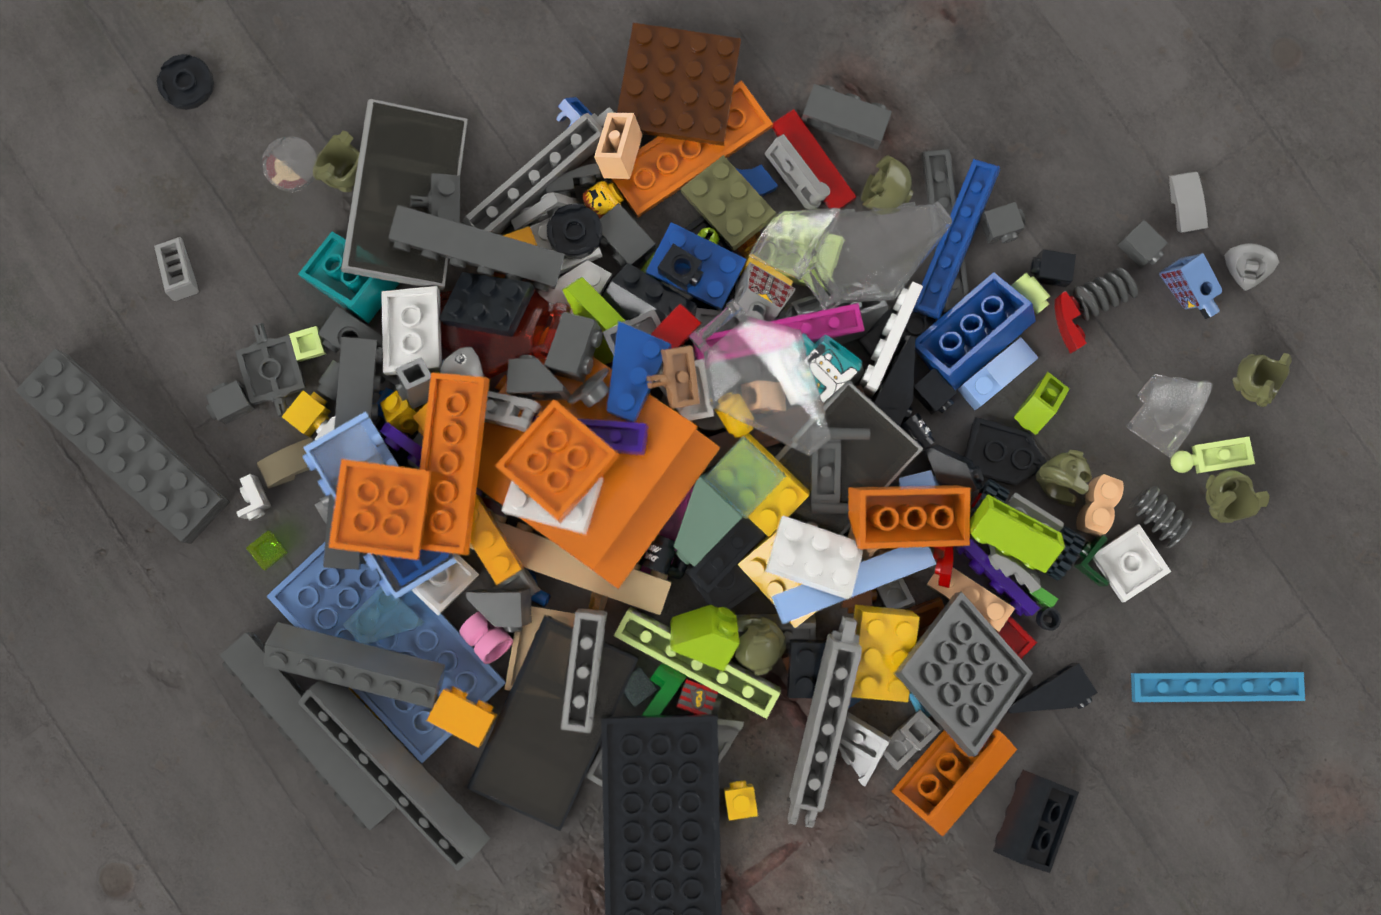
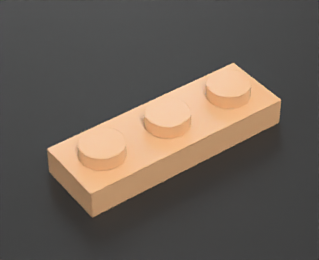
(989, 605)

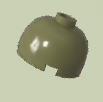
(889, 186)

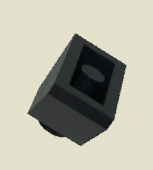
(954, 468)

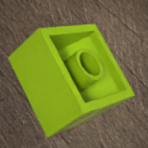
(706, 635)

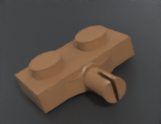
(678, 377)

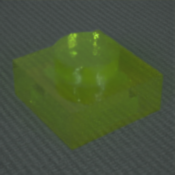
(267, 550)

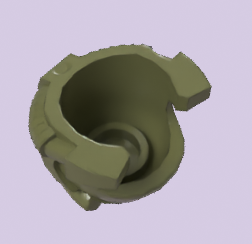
(337, 163)
(1261, 377)
(1062, 473)
(1233, 497)
(760, 645)

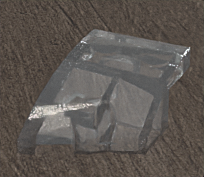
(793, 239)
(1169, 411)

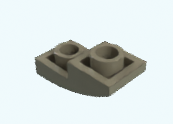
(284, 464)

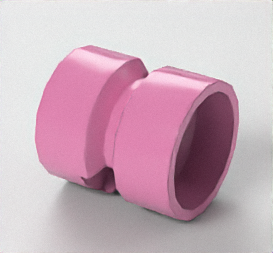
(488, 640)

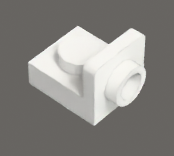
(254, 493)

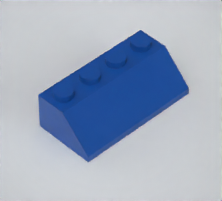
(975, 330)

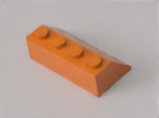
(910, 516)
(948, 780)

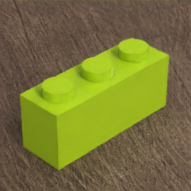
(1016, 534)

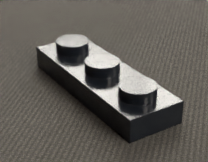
(726, 554)

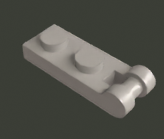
(796, 173)
(504, 409)

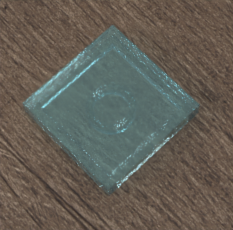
(744, 477)

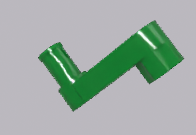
(669, 682)

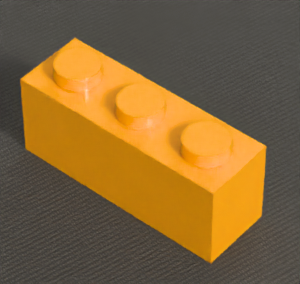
(492, 545)

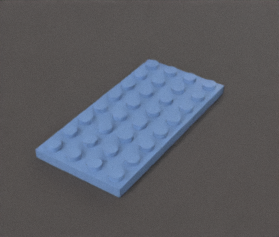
(328, 597)

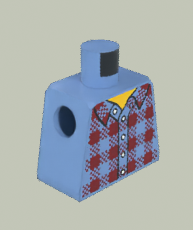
(1193, 284)

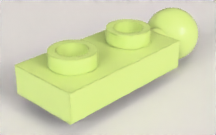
(1215, 456)

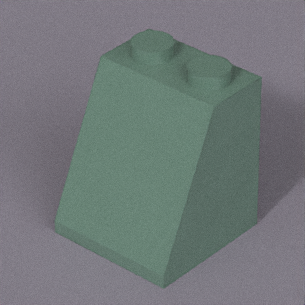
(704, 522)

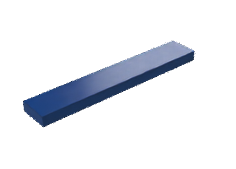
(957, 239)

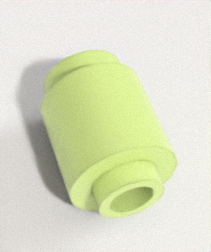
(1033, 291)

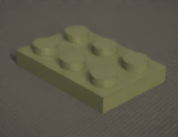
(728, 203)

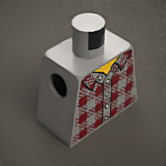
(761, 293)

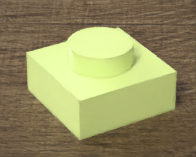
(307, 344)

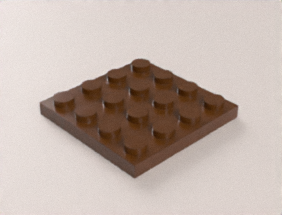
(680, 82)

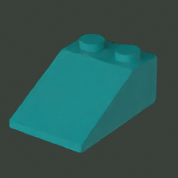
(354, 292)

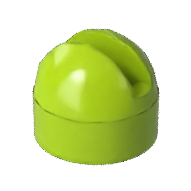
(714, 238)

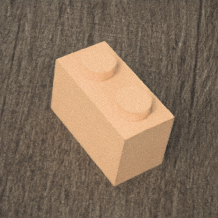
(618, 145)

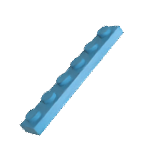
(1218, 687)

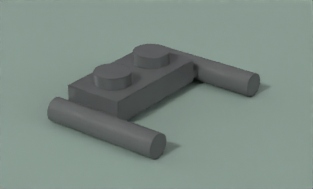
(826, 471)

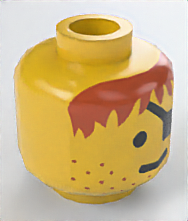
(602, 198)

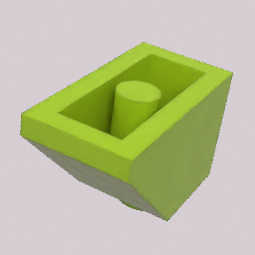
(1041, 403)

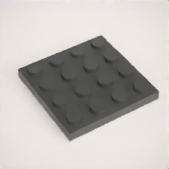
(964, 674)

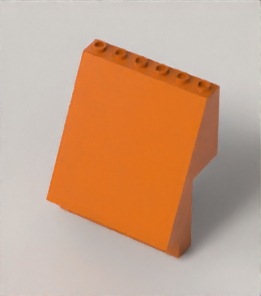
(635, 491)

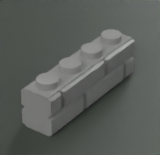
(584, 670)

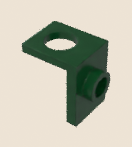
(1087, 553)

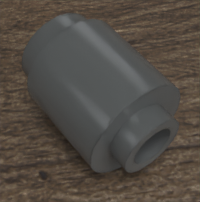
(329, 381)

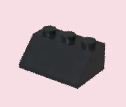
(636, 293)
(1035, 821)

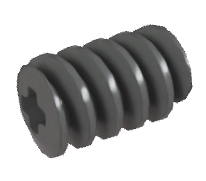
(1105, 290)
(1162, 515)

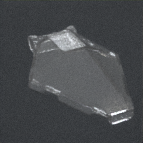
(874, 252)
(763, 379)

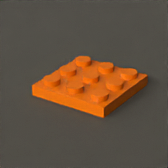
(557, 461)
(380, 509)

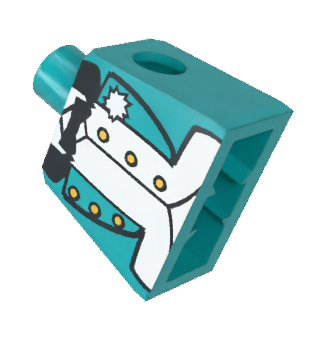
(830, 364)

